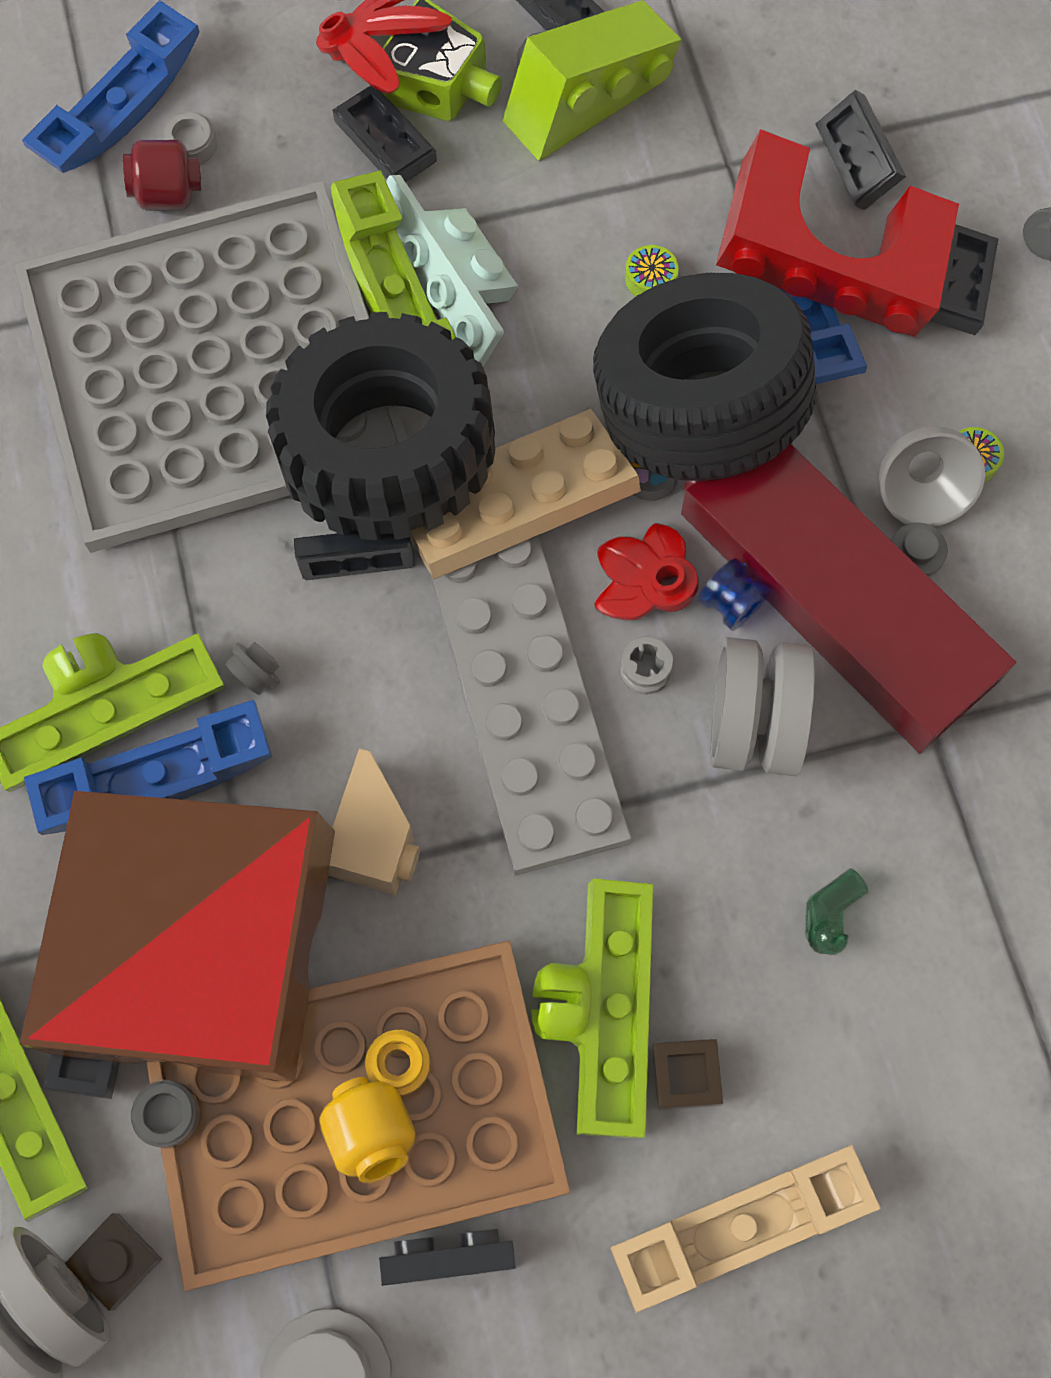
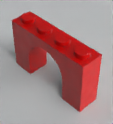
(772, 242)

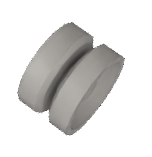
(771, 707)
(44, 1311)

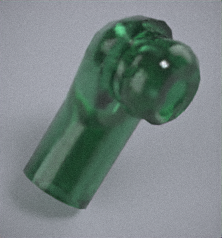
(826, 912)

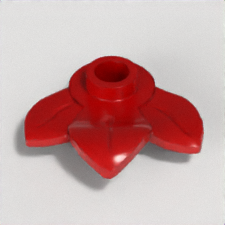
(639, 570)

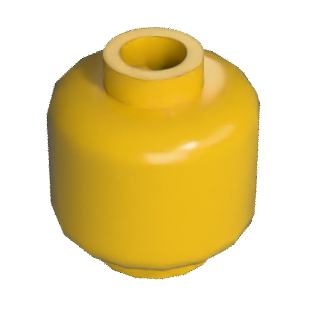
(367, 1129)

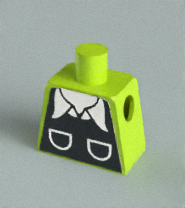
(441, 69)

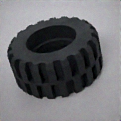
(368, 368)

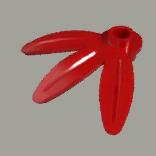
(348, 37)

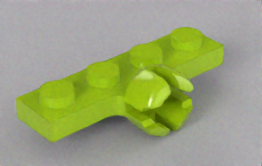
(102, 702)
(606, 1008)
(31, 1142)

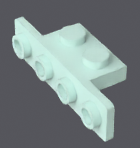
(454, 268)

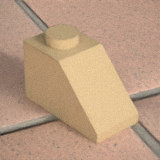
(372, 832)

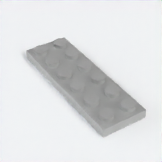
(530, 710)

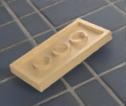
(530, 490)

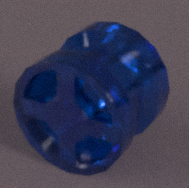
(734, 594)

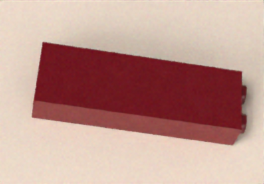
(851, 594)

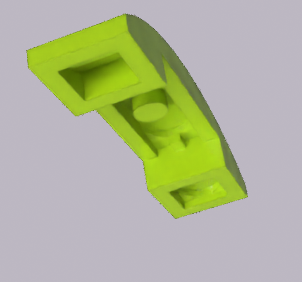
(375, 251)

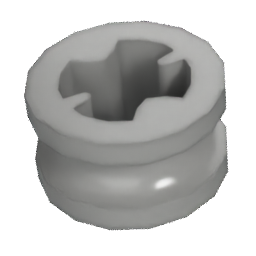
(663, 662)

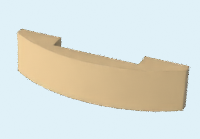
(744, 1227)

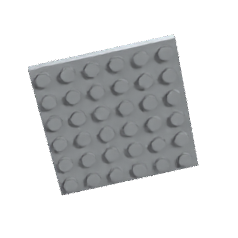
(169, 351)

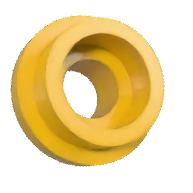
(393, 1042)

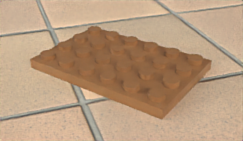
(257, 1173)

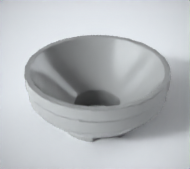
(942, 494)

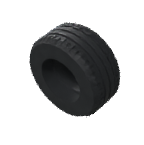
(717, 422)

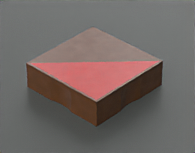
(180, 934)

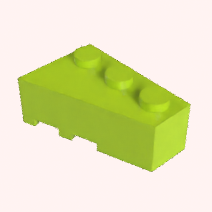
(586, 74)

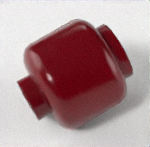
(161, 175)

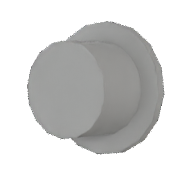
(327, 1346)

